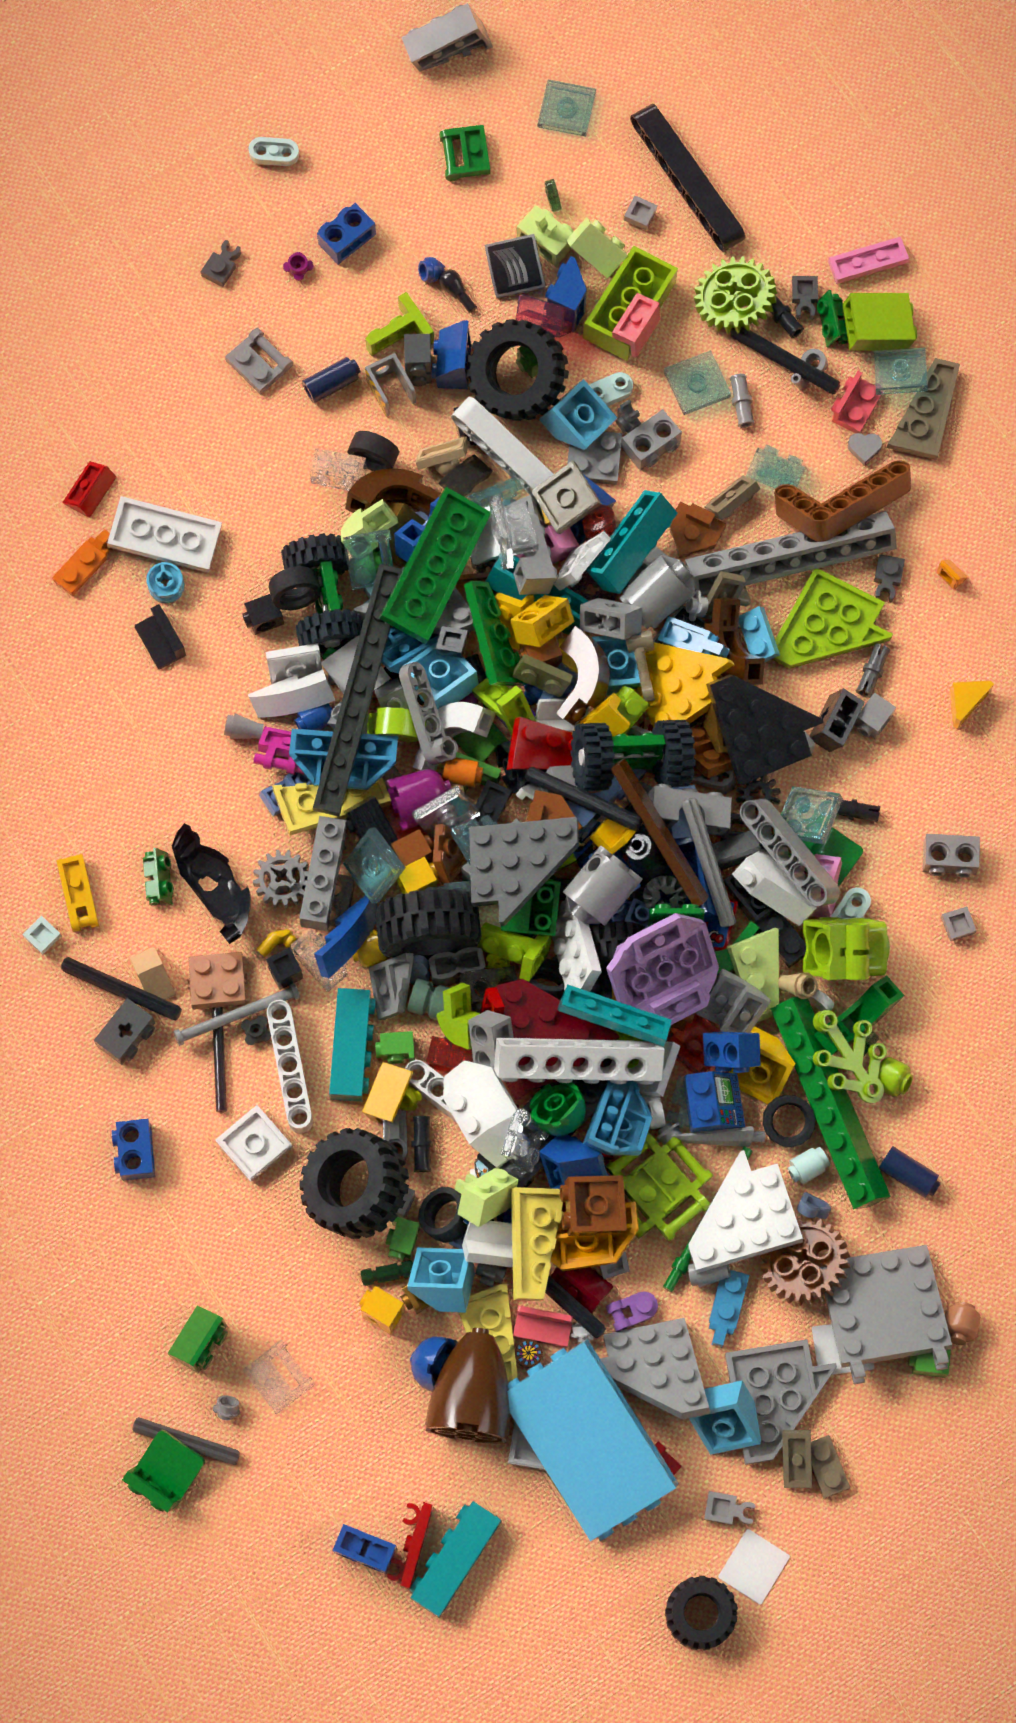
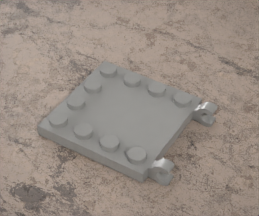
(888, 1310)

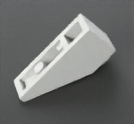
(770, 885)

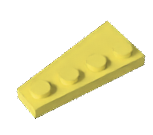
(298, 801)
(534, 1230)
(492, 1312)

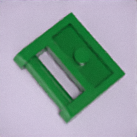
(473, 152)

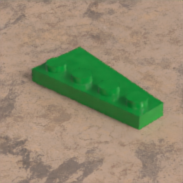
(492, 635)

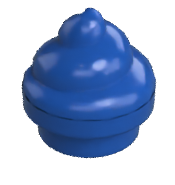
(430, 269)
(532, 694)

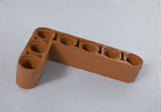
(846, 508)

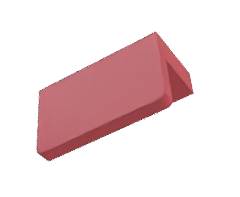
(637, 323)
(543, 1326)

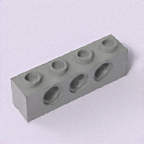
(323, 873)

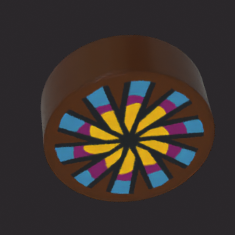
(528, 1353)

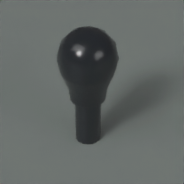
(452, 283)

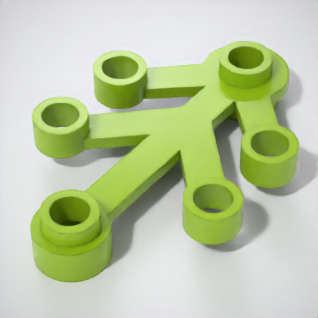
(852, 1059)

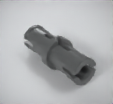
(872, 670)

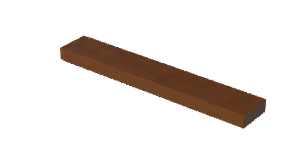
(659, 832)

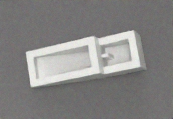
(292, 695)

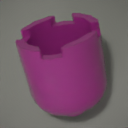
(414, 791)

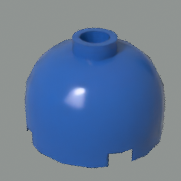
(429, 1360)

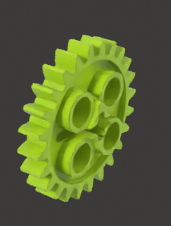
(735, 295)

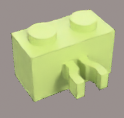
(549, 234)
(597, 247)
(485, 1196)

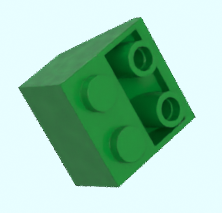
(539, 913)
(199, 1339)

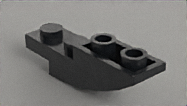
(791, 945)

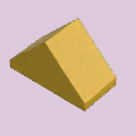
(966, 698)

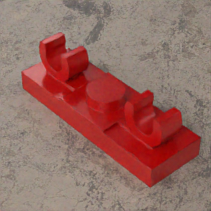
(413, 1544)

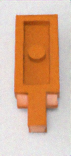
(83, 564)

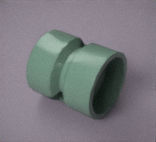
(426, 999)

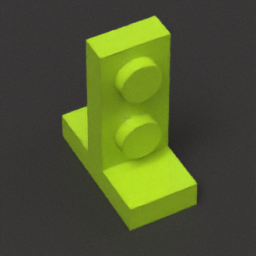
(408, 323)
(504, 701)
(516, 948)

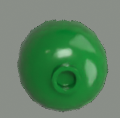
(558, 1109)

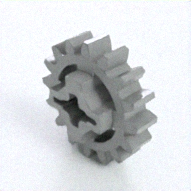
(288, 869)

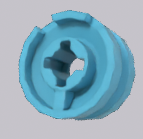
(174, 587)

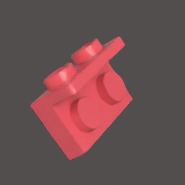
(856, 404)

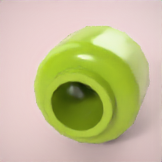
(895, 1076)

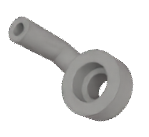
(809, 356)

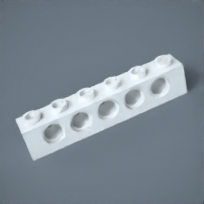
(511, 1050)

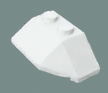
(480, 1108)

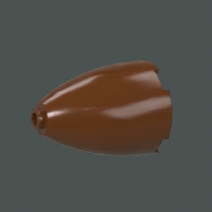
(471, 1392)

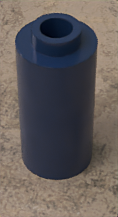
(331, 379)
(910, 1172)

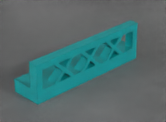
(615, 1015)

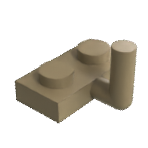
(727, 586)

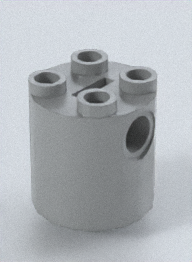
(660, 590)
(600, 888)

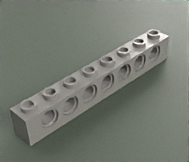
(794, 553)

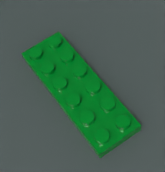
(435, 565)

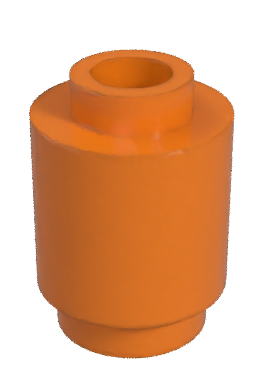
(463, 772)

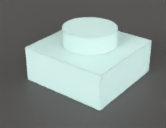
(41, 935)

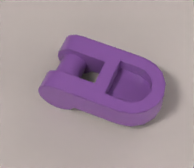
(642, 1307)

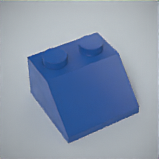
(451, 353)

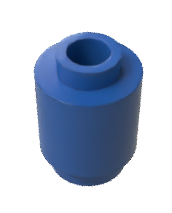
(314, 718)

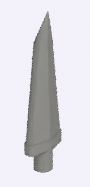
(725, 1137)

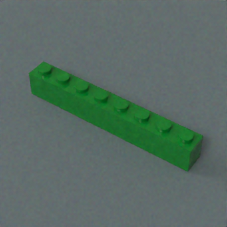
(831, 1107)

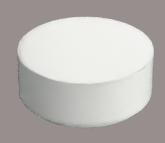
(821, 1001)

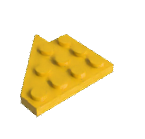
(680, 682)

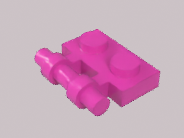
(274, 743)

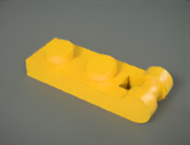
(77, 892)

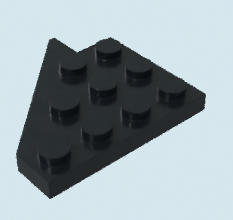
(759, 728)

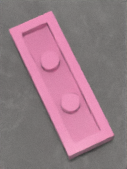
(868, 260)

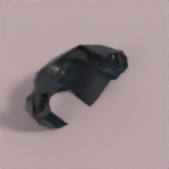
(225, 902)

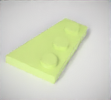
(758, 964)

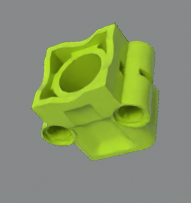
(845, 948)

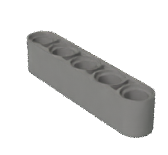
(778, 848)

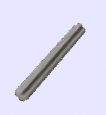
(708, 862)

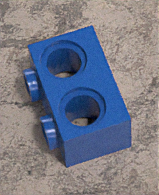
(351, 237)
(731, 1050)
(141, 1148)
(364, 1549)

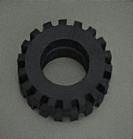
(611, 935)
(719, 1595)

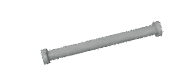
(216, 1022)

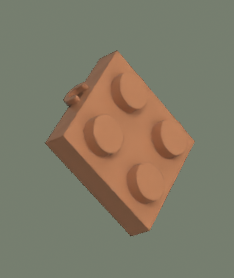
(217, 980)

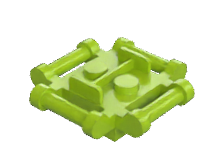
(662, 1187)

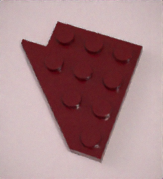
(537, 1016)

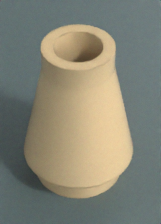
(800, 984)

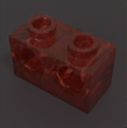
(445, 1055)

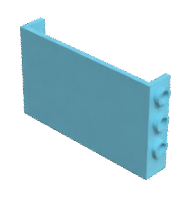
(589, 1440)

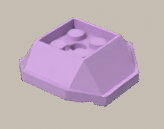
(666, 968)

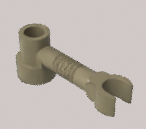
(639, 645)

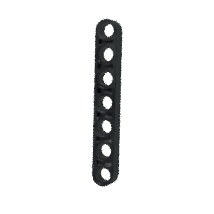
(687, 177)

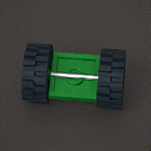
(328, 625)
(665, 751)

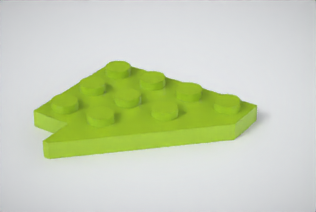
(829, 622)

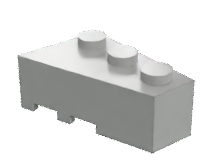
(445, 37)

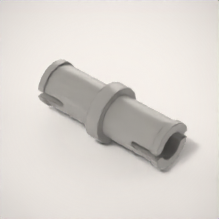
(742, 400)

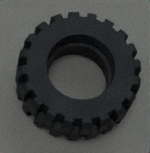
(484, 367)
(427, 923)
(326, 1171)

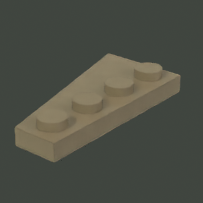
(925, 419)

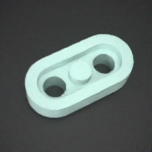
(274, 151)
(610, 391)
(847, 910)

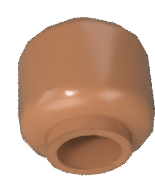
(962, 1322)

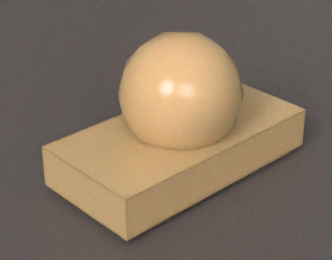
(443, 455)

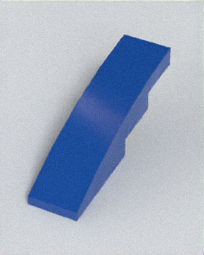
(347, 937)

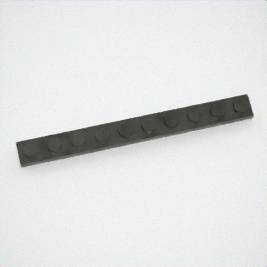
(356, 697)

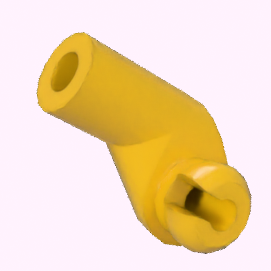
(275, 938)

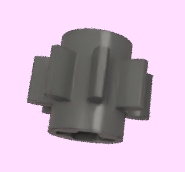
(491, 1273)

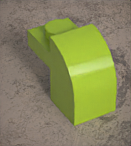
(393, 722)
(455, 1016)

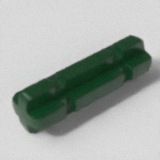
(386, 1273)

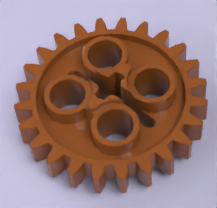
(795, 1283)

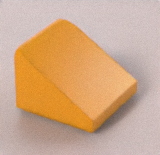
(951, 573)

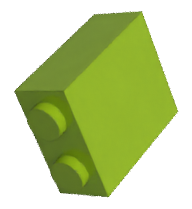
(879, 321)

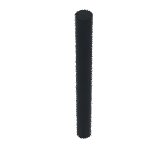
(219, 1064)

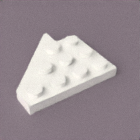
(745, 1218)

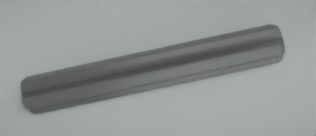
(196, 1443)

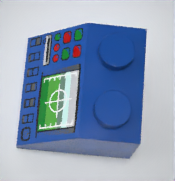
(713, 1101)

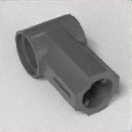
(397, 1132)

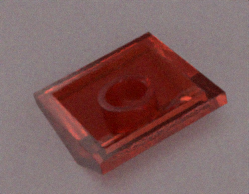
(691, 1044)

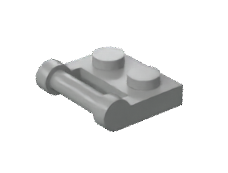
(253, 367)

